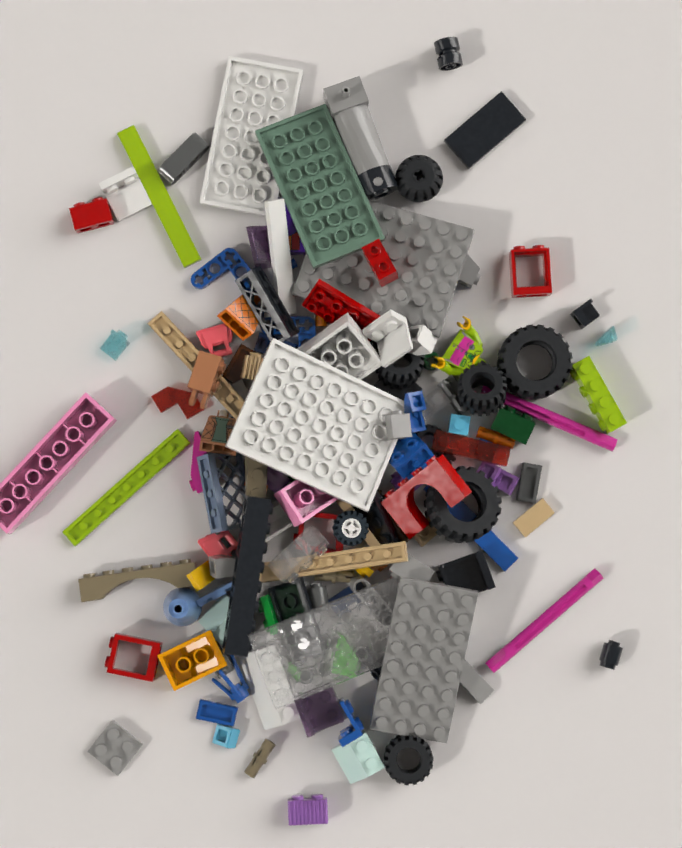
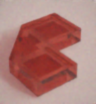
(171, 396)

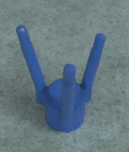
(237, 692)

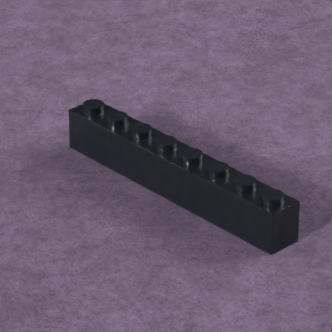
(246, 575)

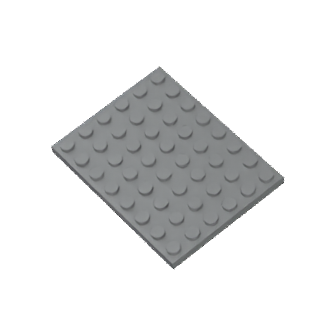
(427, 262)

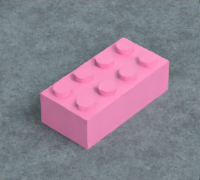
(302, 501)

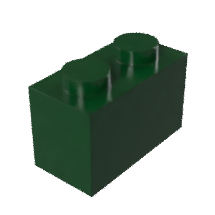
(513, 424)

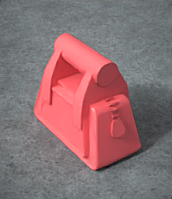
(214, 337)
(213, 545)

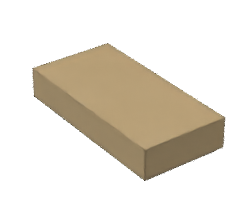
(533, 517)

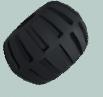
(422, 189)

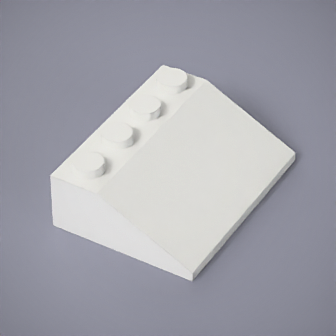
(344, 348)

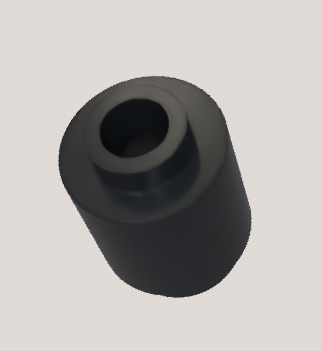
(610, 654)

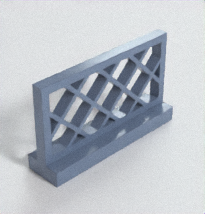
(214, 492)

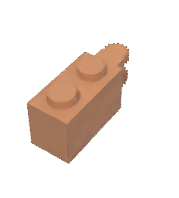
(205, 377)

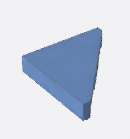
(214, 594)

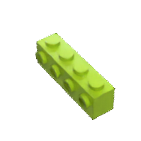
(596, 392)

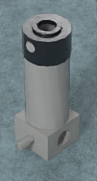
(350, 113)

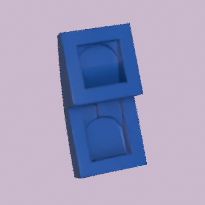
(415, 404)

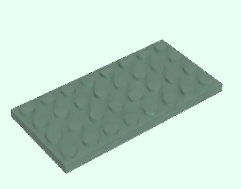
(319, 185)

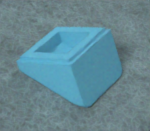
(226, 736)

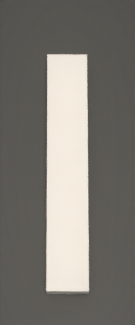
(280, 253)

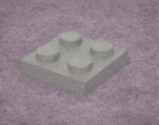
(115, 747)

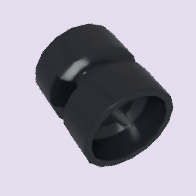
(448, 53)

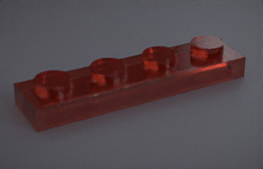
(471, 448)

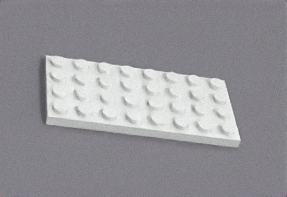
(250, 99)

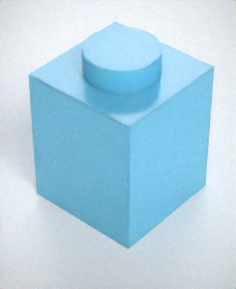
(459, 424)

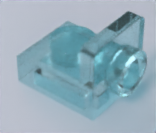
(115, 344)

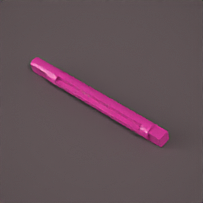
(558, 421)
(544, 620)

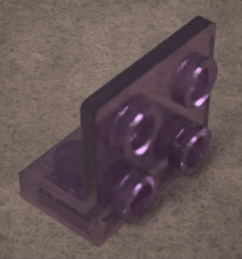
(319, 711)

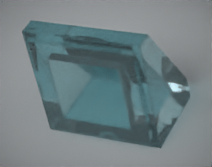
(608, 337)

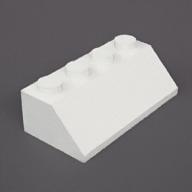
(269, 715)

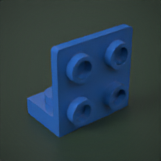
(410, 455)
(350, 734)

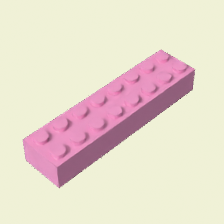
(51, 460)

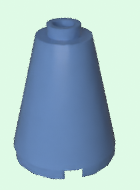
(187, 600)

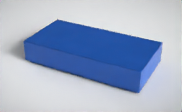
(216, 712)

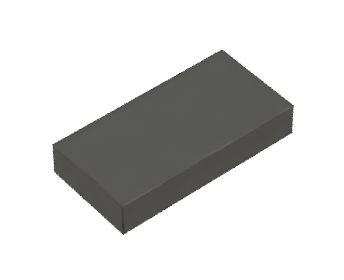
(529, 483)

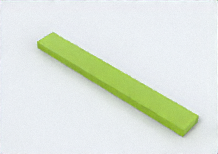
(159, 196)
(126, 487)

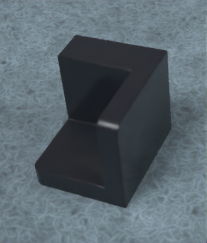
(585, 314)

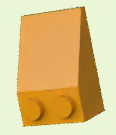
(192, 660)

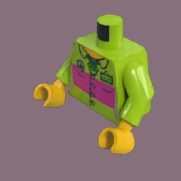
(462, 352)

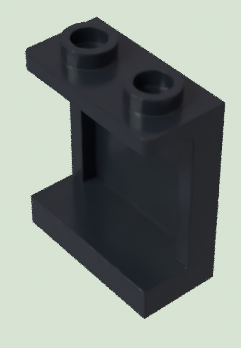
(467, 572)

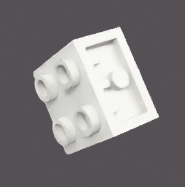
(125, 193)
(391, 335)

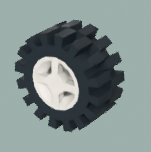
(356, 530)

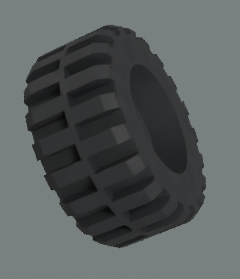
(556, 348)
(487, 508)

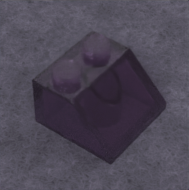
(259, 246)

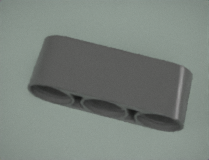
(183, 158)

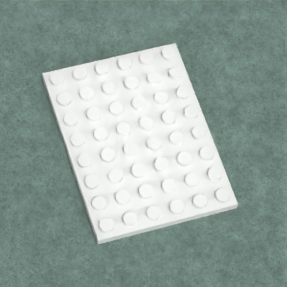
(316, 425)

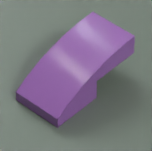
(502, 479)

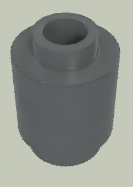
(318, 595)

